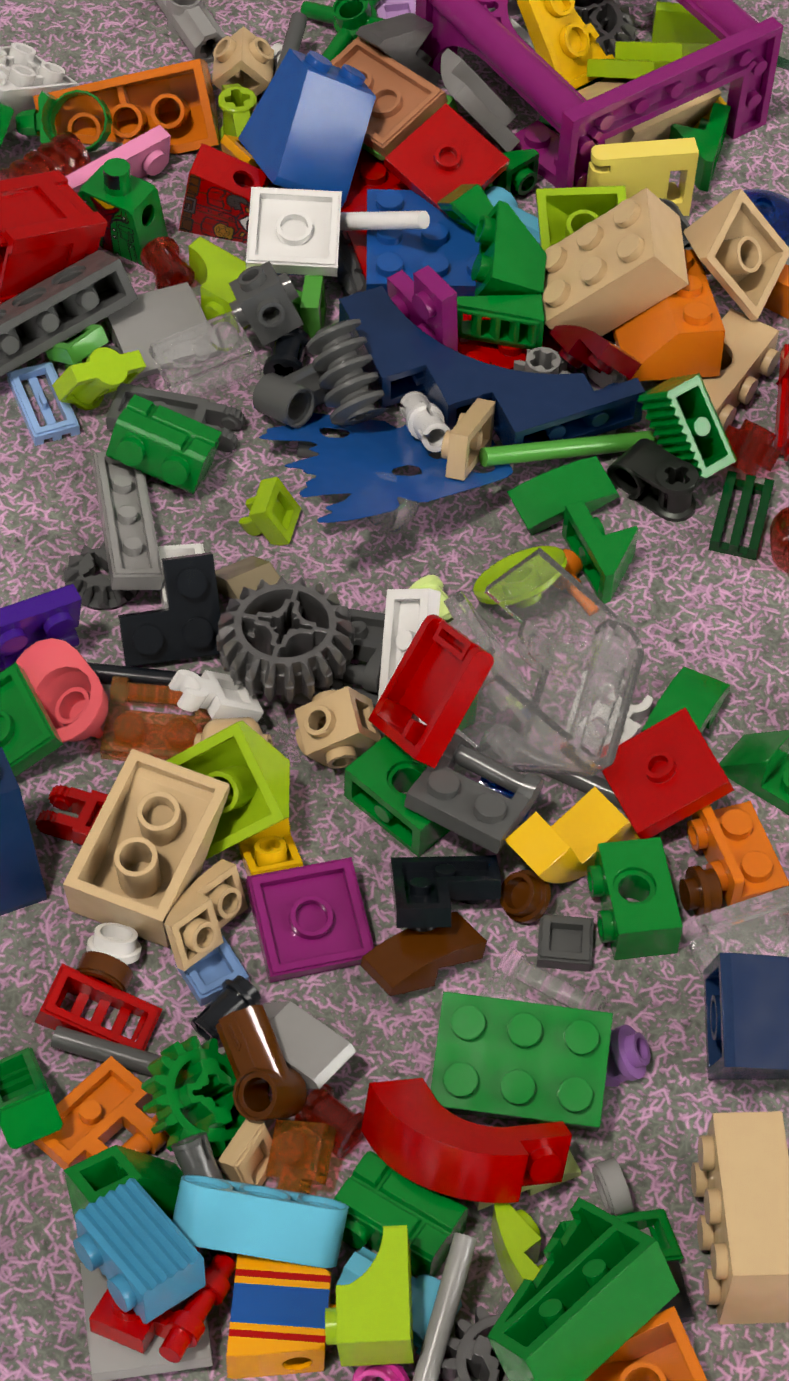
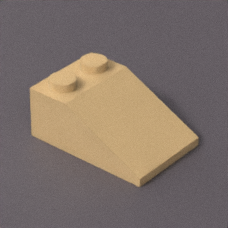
(146, 845)

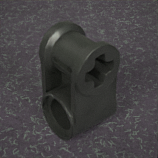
(652, 476)

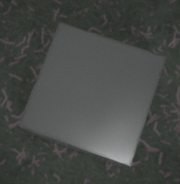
(565, 942)

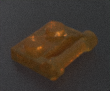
(148, 732)

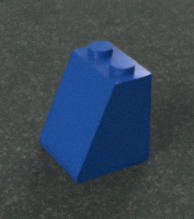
(310, 124)

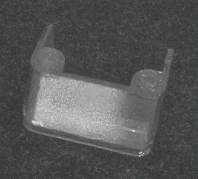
(585, 683)

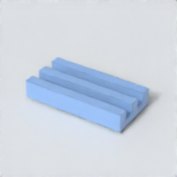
(51, 429)

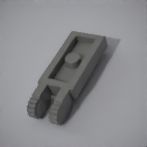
(197, 408)

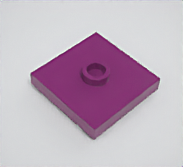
(309, 919)

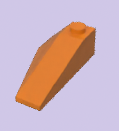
(170, 96)

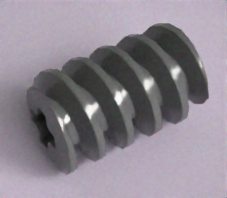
(344, 373)

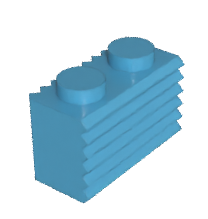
(138, 1251)

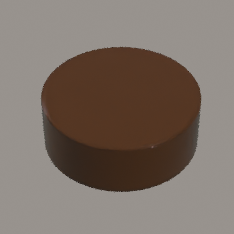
(106, 969)

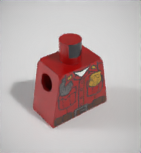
(219, 195)

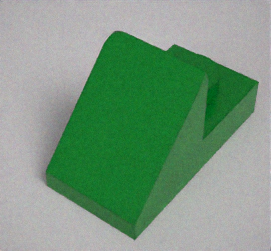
(709, 141)
(602, 555)
(761, 766)

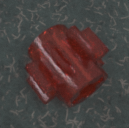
(752, 447)

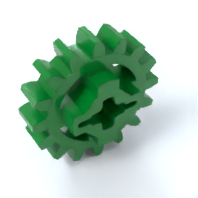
(195, 1098)

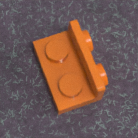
(737, 851)

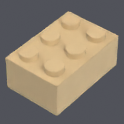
(615, 266)
(746, 1216)

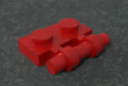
(178, 1328)

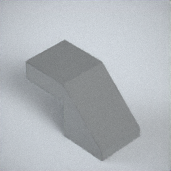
(307, 1043)

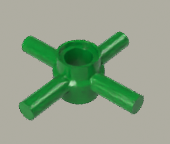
(346, 17)

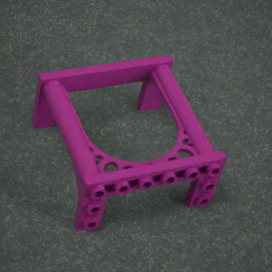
(742, 57)

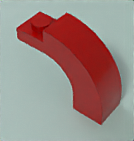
(456, 1155)

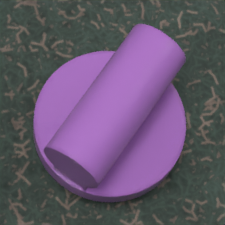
(627, 1056)

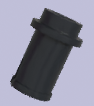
(235, 996)

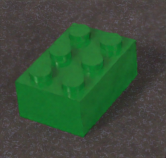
(521, 1061)

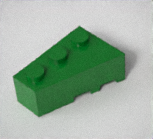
(584, 1301)

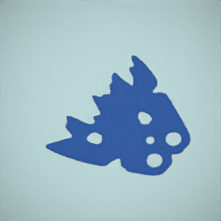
(373, 447)

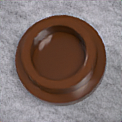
(700, 890)
(525, 896)

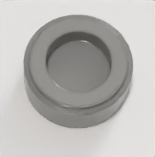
(612, 1187)

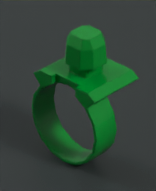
(42, 121)

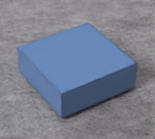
(211, 971)

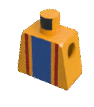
(277, 1318)

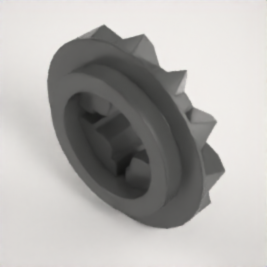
(92, 588)

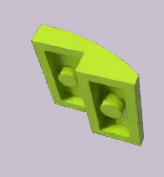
(639, 58)

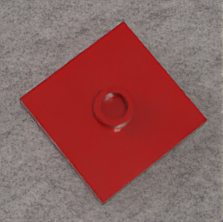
(444, 156)
(665, 775)

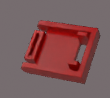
(437, 685)

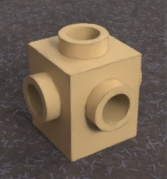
(243, 61)
(336, 727)

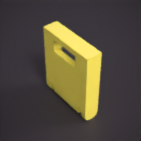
(647, 166)

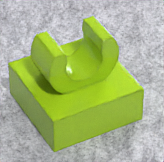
(271, 512)

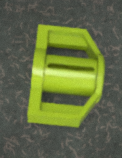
(237, 107)
(101, 374)

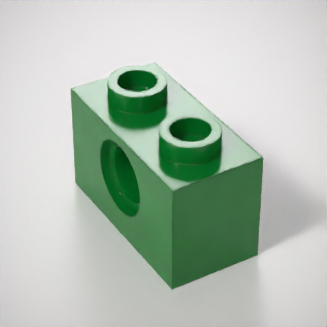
(376, 787)
(638, 872)

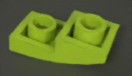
(516, 1243)

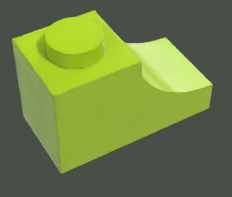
(214, 271)
(375, 1311)

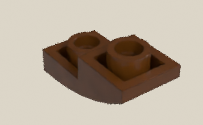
(413, 958)

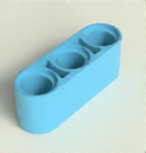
(260, 1221)

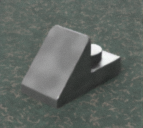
(401, 40)

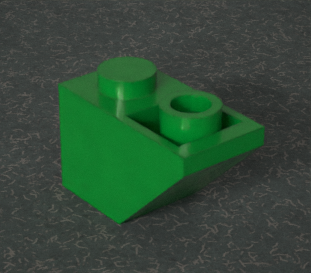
(508, 256)
(114, 1167)

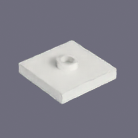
(294, 230)

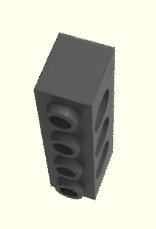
(62, 307)

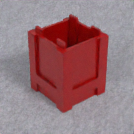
(42, 230)

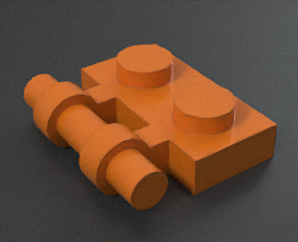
(97, 1111)

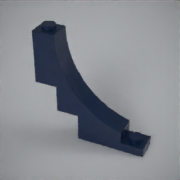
(527, 403)

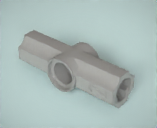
(193, 25)

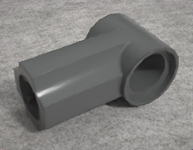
(289, 397)

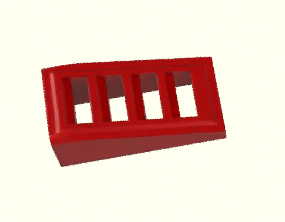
(90, 988)

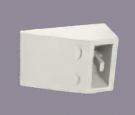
(25, 76)

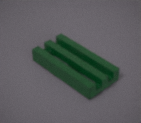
(747, 487)

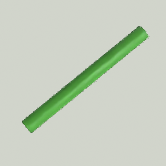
(561, 448)

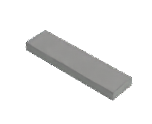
(127, 525)

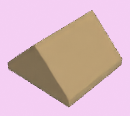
(740, 251)

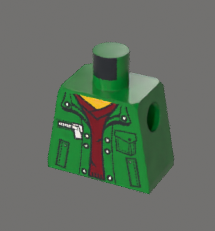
(128, 206)

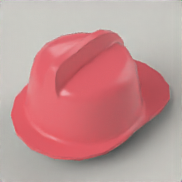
(66, 689)

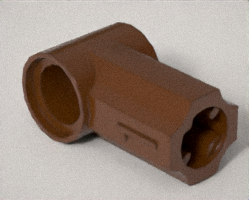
(257, 1064)

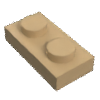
(466, 439)

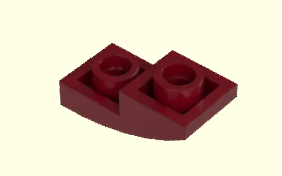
(586, 347)

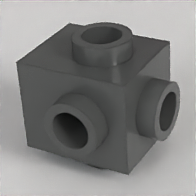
(265, 302)

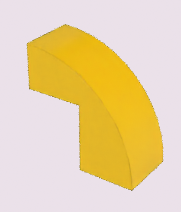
(570, 845)

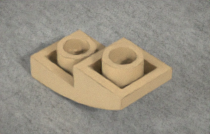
(202, 911)

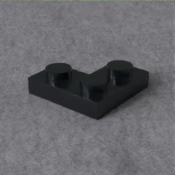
(189, 622)
(428, 884)

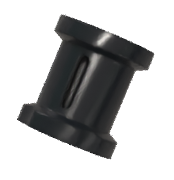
(287, 353)

